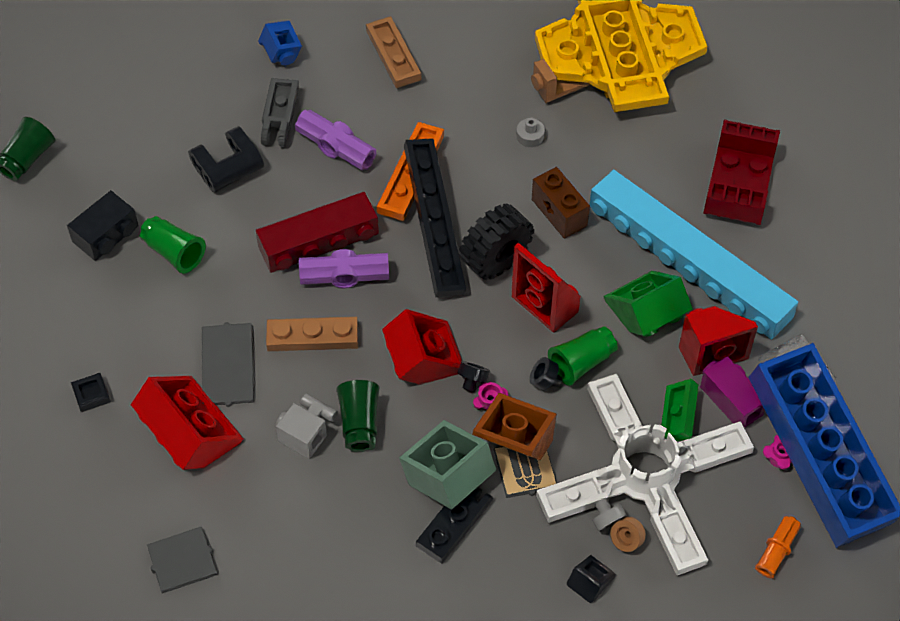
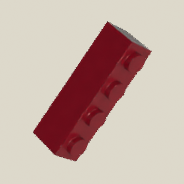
(317, 231)

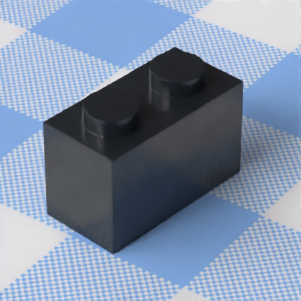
(103, 225)

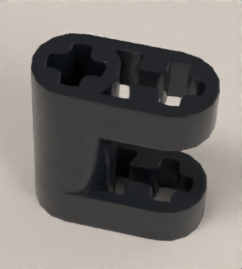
(232, 168)

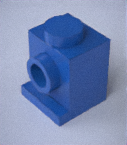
(281, 47)

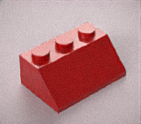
(186, 428)

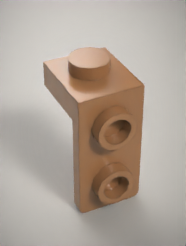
(547, 84)

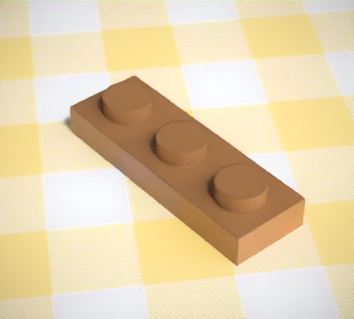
(393, 52)
(312, 334)

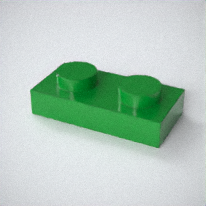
(680, 409)

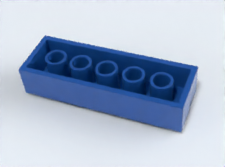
(825, 445)

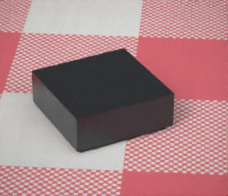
(90, 392)

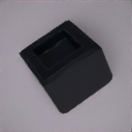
(590, 578)

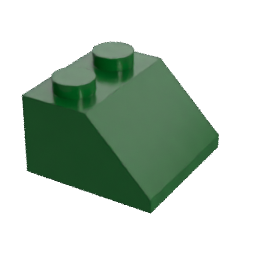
(649, 302)

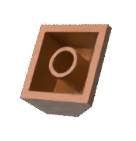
(517, 426)

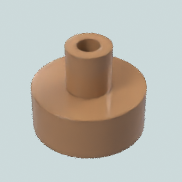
(628, 534)

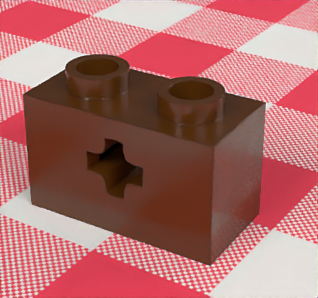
(560, 202)

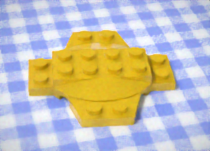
(622, 48)

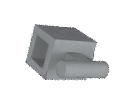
(302, 428)

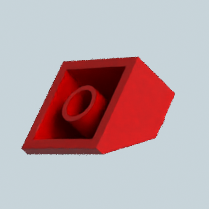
(713, 335)
(421, 347)

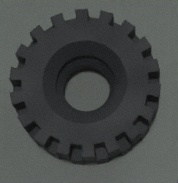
(492, 241)

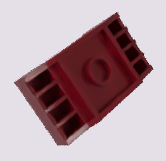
(742, 172)

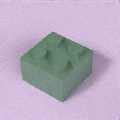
(448, 464)

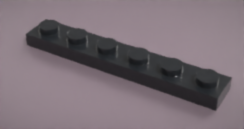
(434, 218)

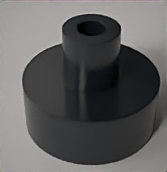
(472, 374)
(545, 374)

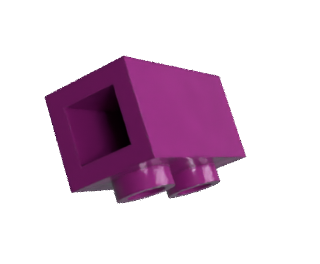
(732, 391)

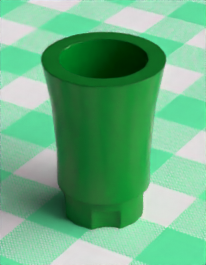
(177, 246)
(583, 353)

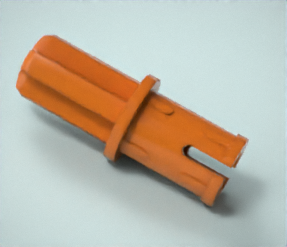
(778, 547)

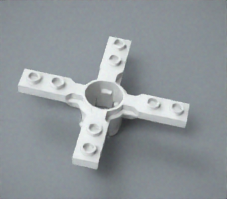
(658, 493)

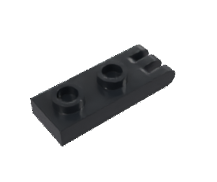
(451, 526)

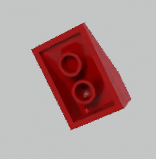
(542, 290)

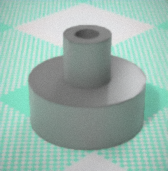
(530, 132)
(608, 515)

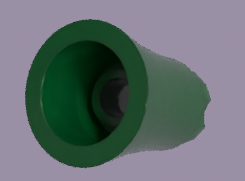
(24, 148)
(359, 413)

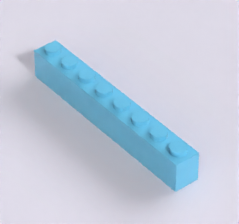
(693, 254)

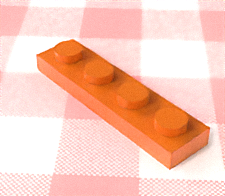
(399, 192)

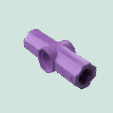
(335, 139)
(344, 268)

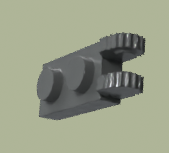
(279, 109)

